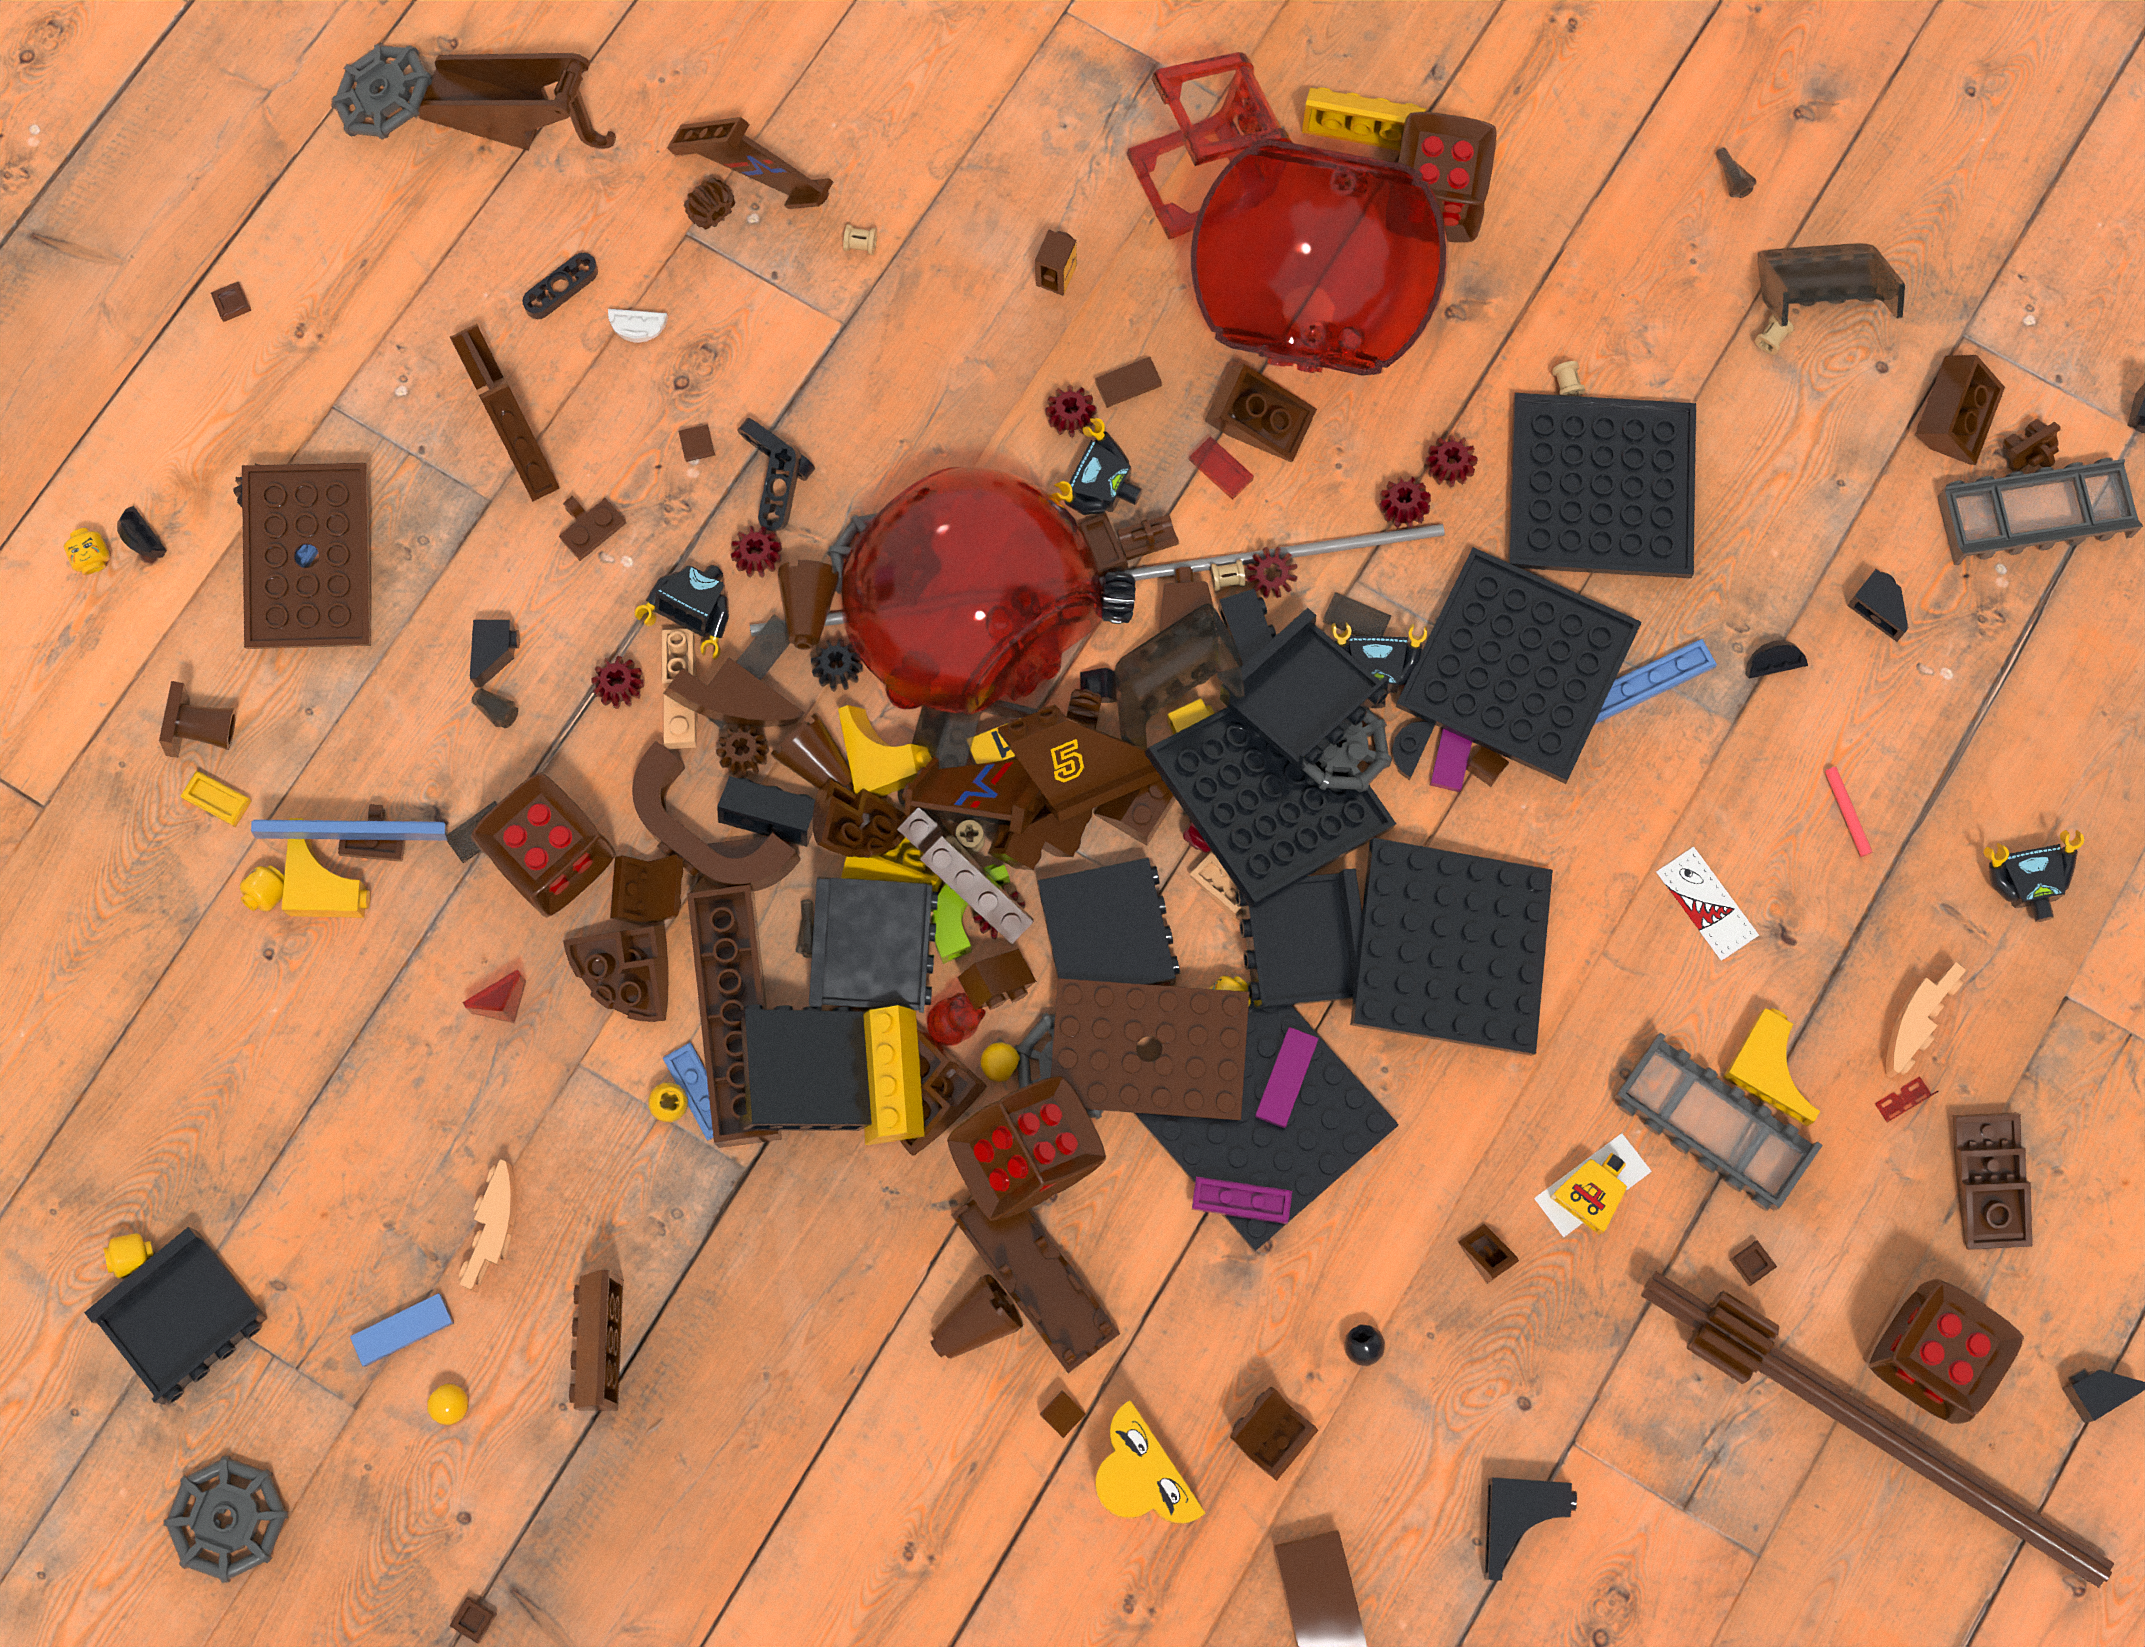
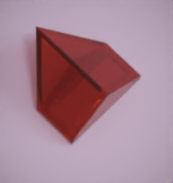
(500, 999)

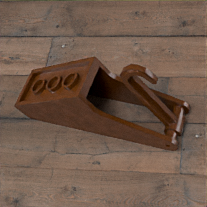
(506, 96)

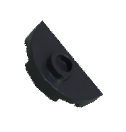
(138, 535)
(1775, 658)
(1410, 745)

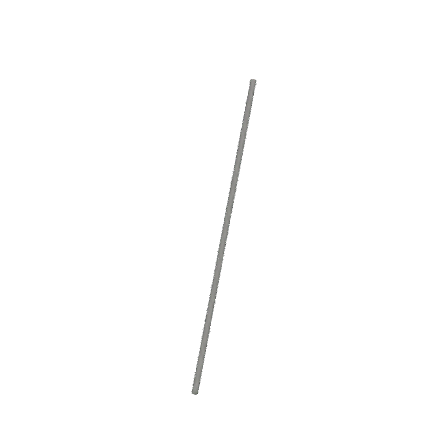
(1205, 564)

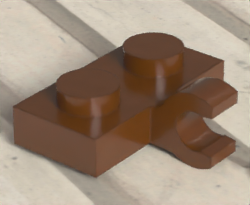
(591, 527)
(373, 849)

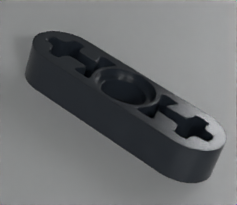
(561, 273)
(766, 441)
(775, 464)

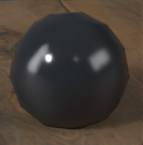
(1364, 1345)

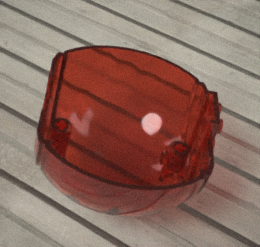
(1317, 266)
(969, 589)

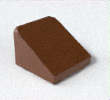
(1487, 765)
(1062, 1414)

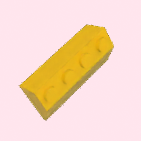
(1356, 118)
(893, 1075)

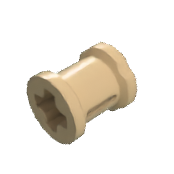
(860, 239)
(1773, 336)
(1568, 379)
(1219, 581)
(978, 839)

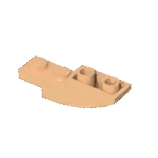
(679, 721)
(1913, 1026)
(498, 1215)

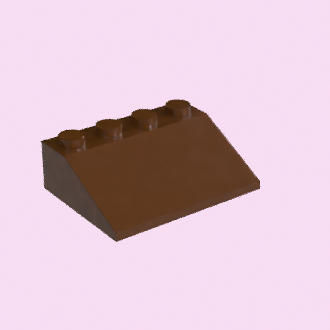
(598, 1342)

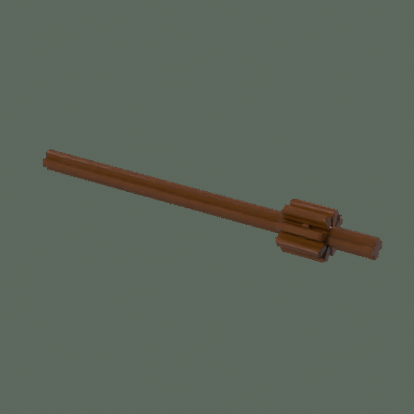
(1742, 1343)

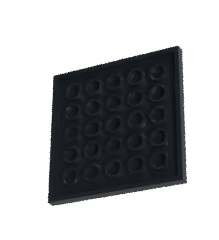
(1602, 485)
(1519, 665)
(1259, 808)
(1452, 947)
(1325, 1135)

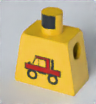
(1593, 1192)

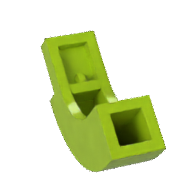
(950, 935)

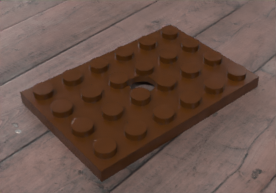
(296, 508)
(1199, 1038)

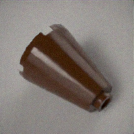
(806, 600)
(814, 755)
(976, 1320)

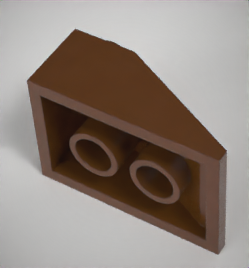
(1260, 413)

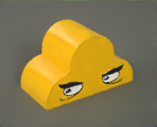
(1141, 1475)

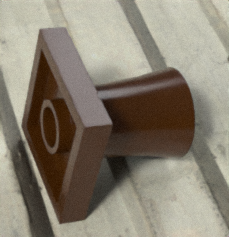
(195, 723)

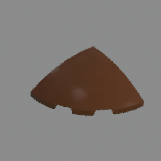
(854, 823)
(624, 970)
(946, 1090)

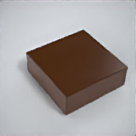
(230, 301)
(696, 443)
(1753, 1263)
(473, 1619)

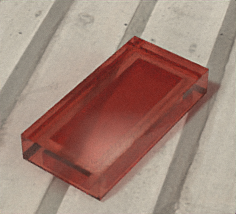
(1221, 468)

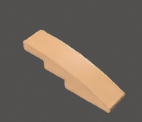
(1218, 885)

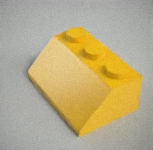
(897, 864)

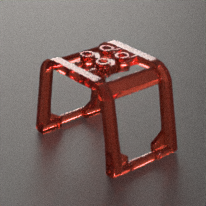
(1254, 120)

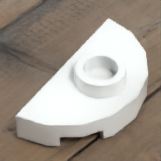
(637, 325)

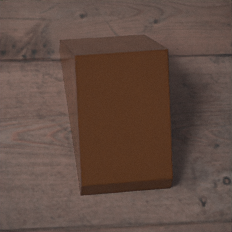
(1488, 1253)

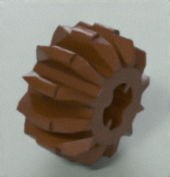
(709, 203)
(1084, 707)
(747, 761)

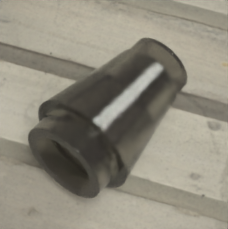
(497, 709)

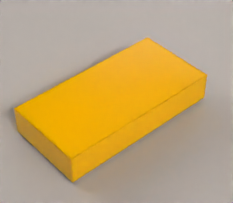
(215, 798)

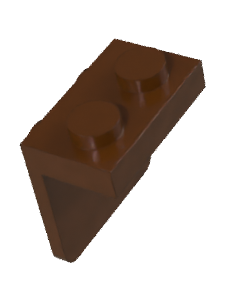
(646, 889)
(1272, 1433)

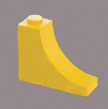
(873, 761)
(315, 891)
(1763, 1069)

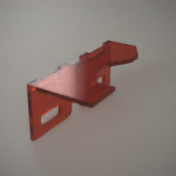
(1898, 1102)

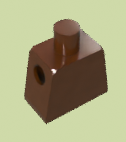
(1182, 597)

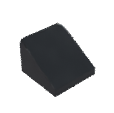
(1101, 682)

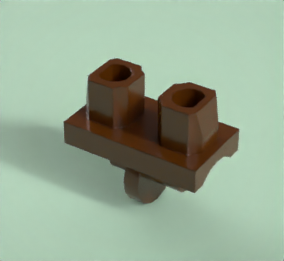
(2036, 449)
(1147, 537)

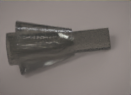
(1738, 180)
(805, 934)

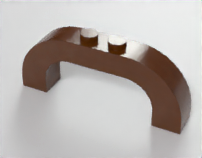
(649, 791)

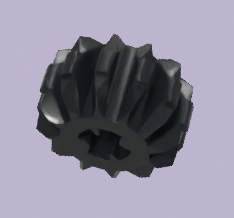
(1118, 597)
(836, 676)

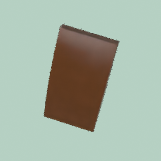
(1992, 1181)
(1320, 1592)

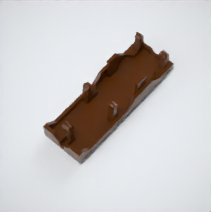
(1040, 1283)

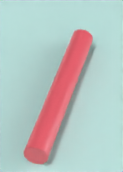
(1848, 811)

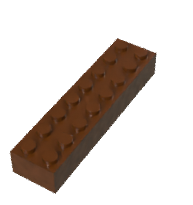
(727, 980)

